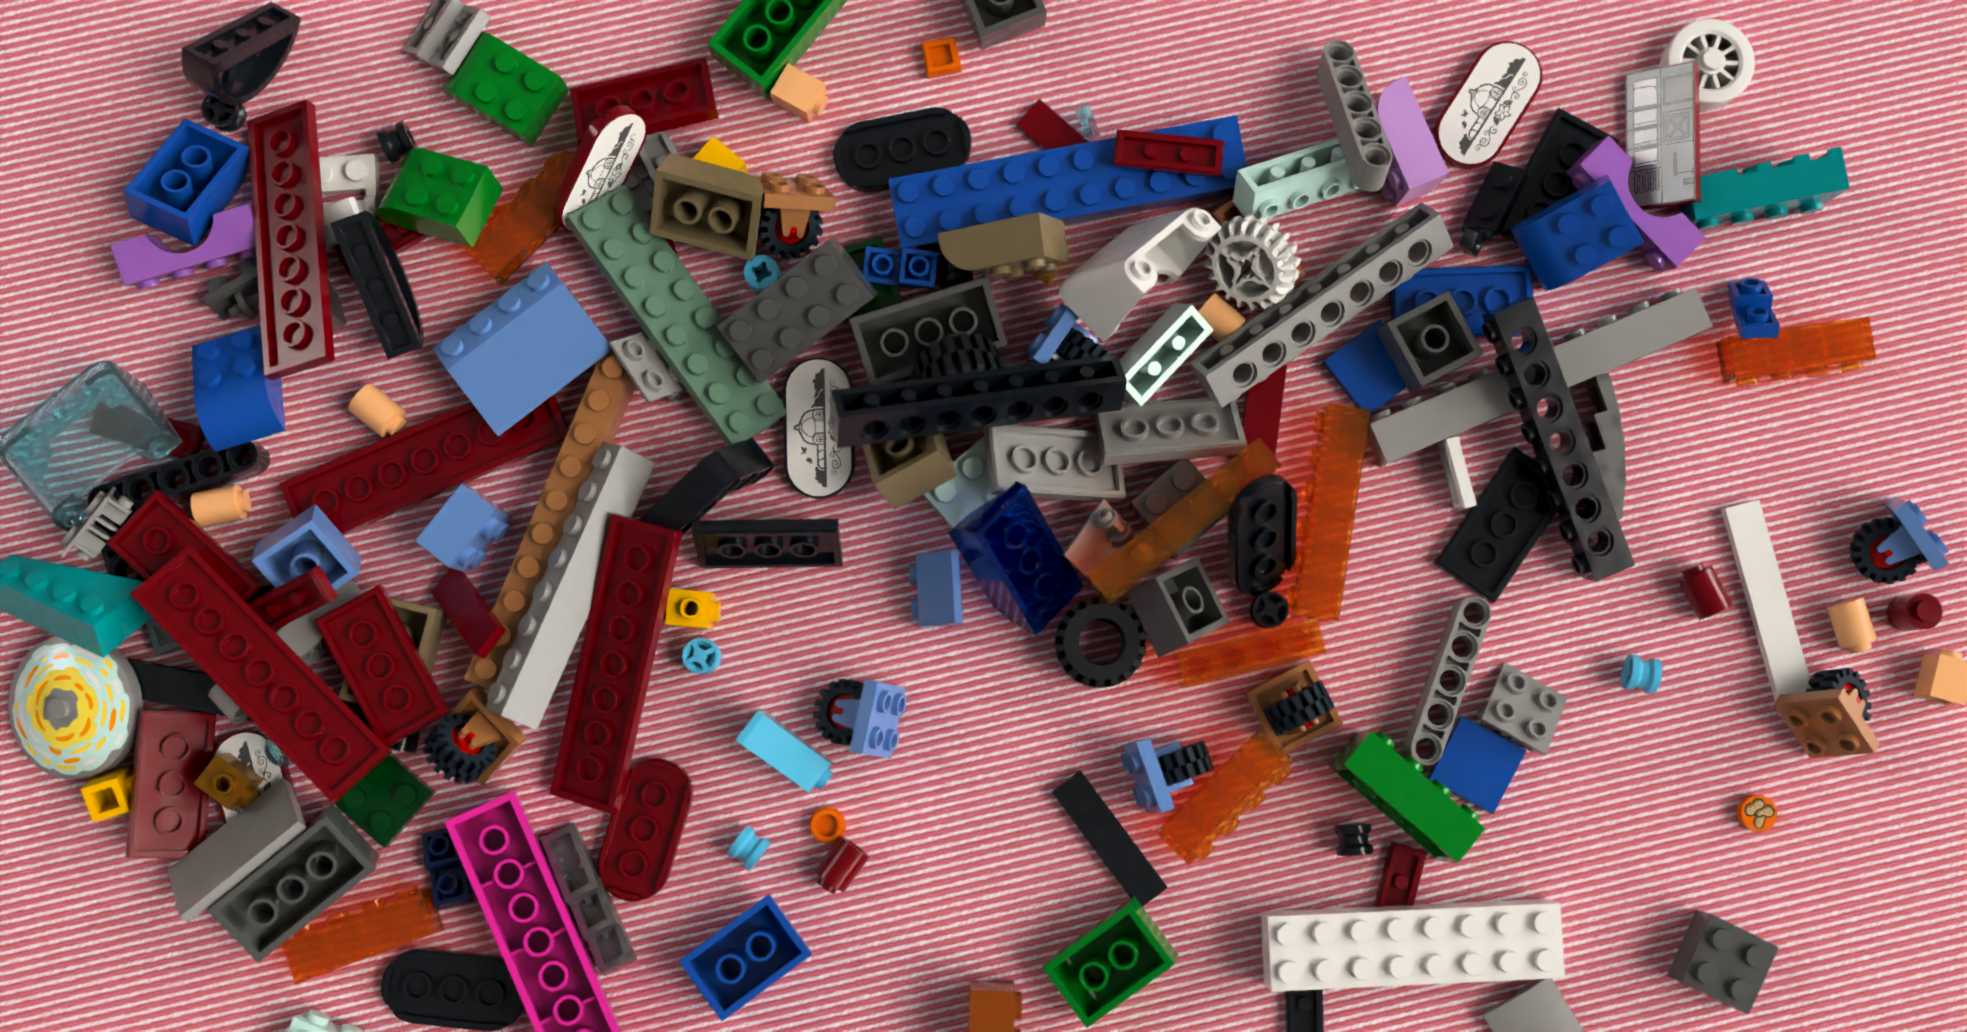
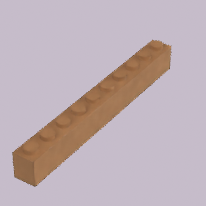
(592, 425)

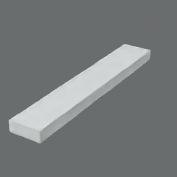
(1766, 598)

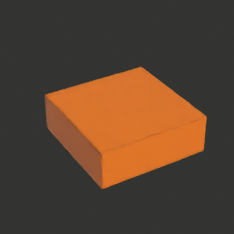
(941, 57)

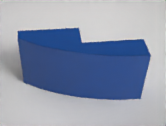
(900, 268)
(1752, 309)

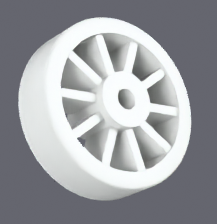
(1712, 61)

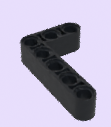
(196, 479)
(708, 483)

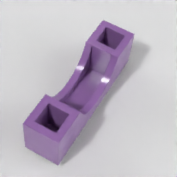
(1665, 238)
(148, 259)

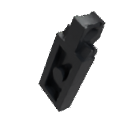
(1492, 206)

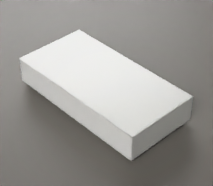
(1456, 474)

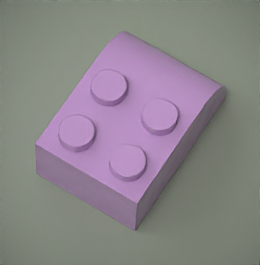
(1416, 159)

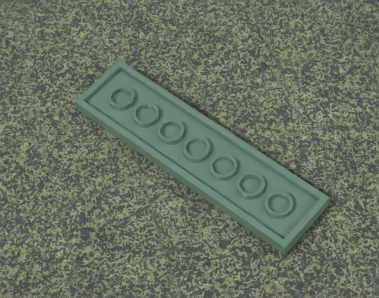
(675, 315)

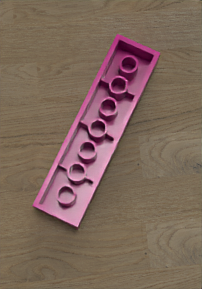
(530, 918)

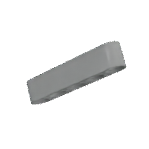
(1354, 115)
(302, 637)
(1461, 670)

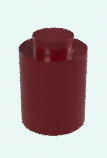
(1704, 590)
(1914, 612)
(841, 865)

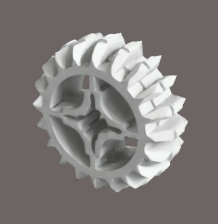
(1272, 268)

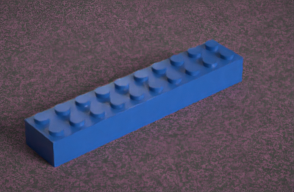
(1062, 182)

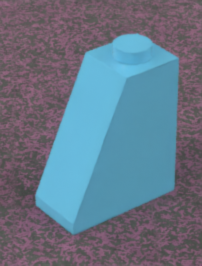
(785, 751)

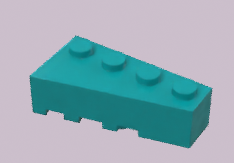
(1768, 190)
(71, 602)

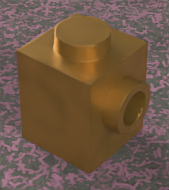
(230, 782)

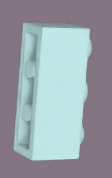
(1162, 351)

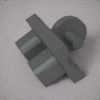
(235, 296)

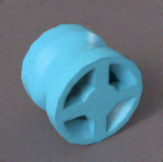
(759, 281)
(693, 653)
(1641, 674)
(748, 847)

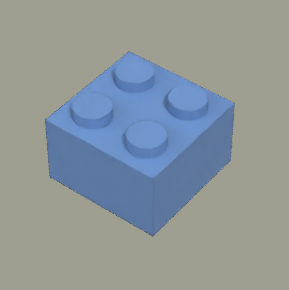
(464, 529)
(304, 544)

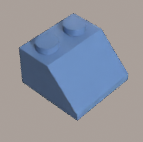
(937, 588)

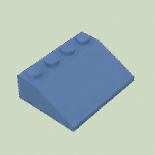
(522, 348)

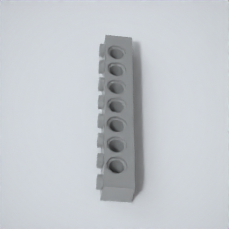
(1322, 304)

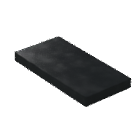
(1556, 151)
(1499, 529)
(768, 543)

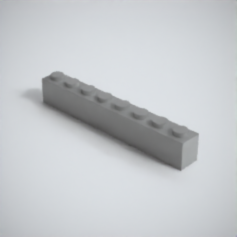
(567, 588)

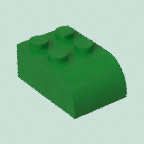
(506, 88)
(440, 196)
(1110, 961)

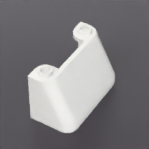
(1128, 266)

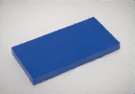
(1472, 288)

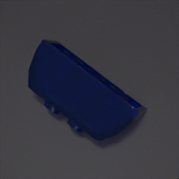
(1017, 559)

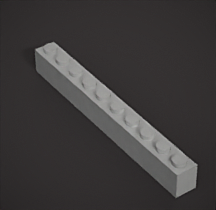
(1580, 359)

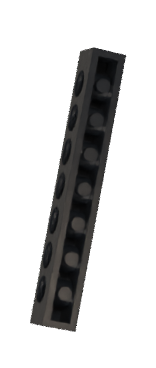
(976, 400)
(1611, 550)

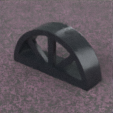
(245, 50)
(381, 282)

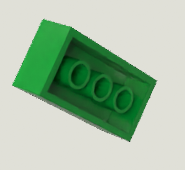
(768, 35)
(1408, 796)

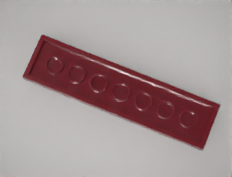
(290, 241)
(419, 464)
(615, 663)
(261, 674)

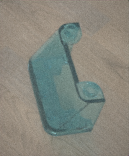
(84, 438)

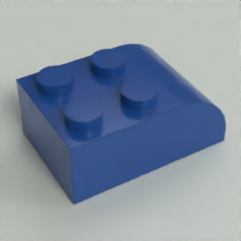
(187, 181)
(1577, 234)
(232, 393)
(745, 957)

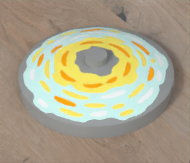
(74, 709)

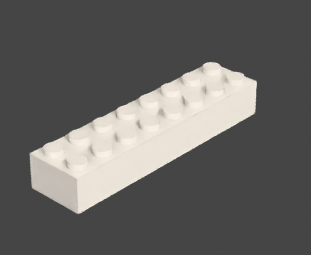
(1412, 945)

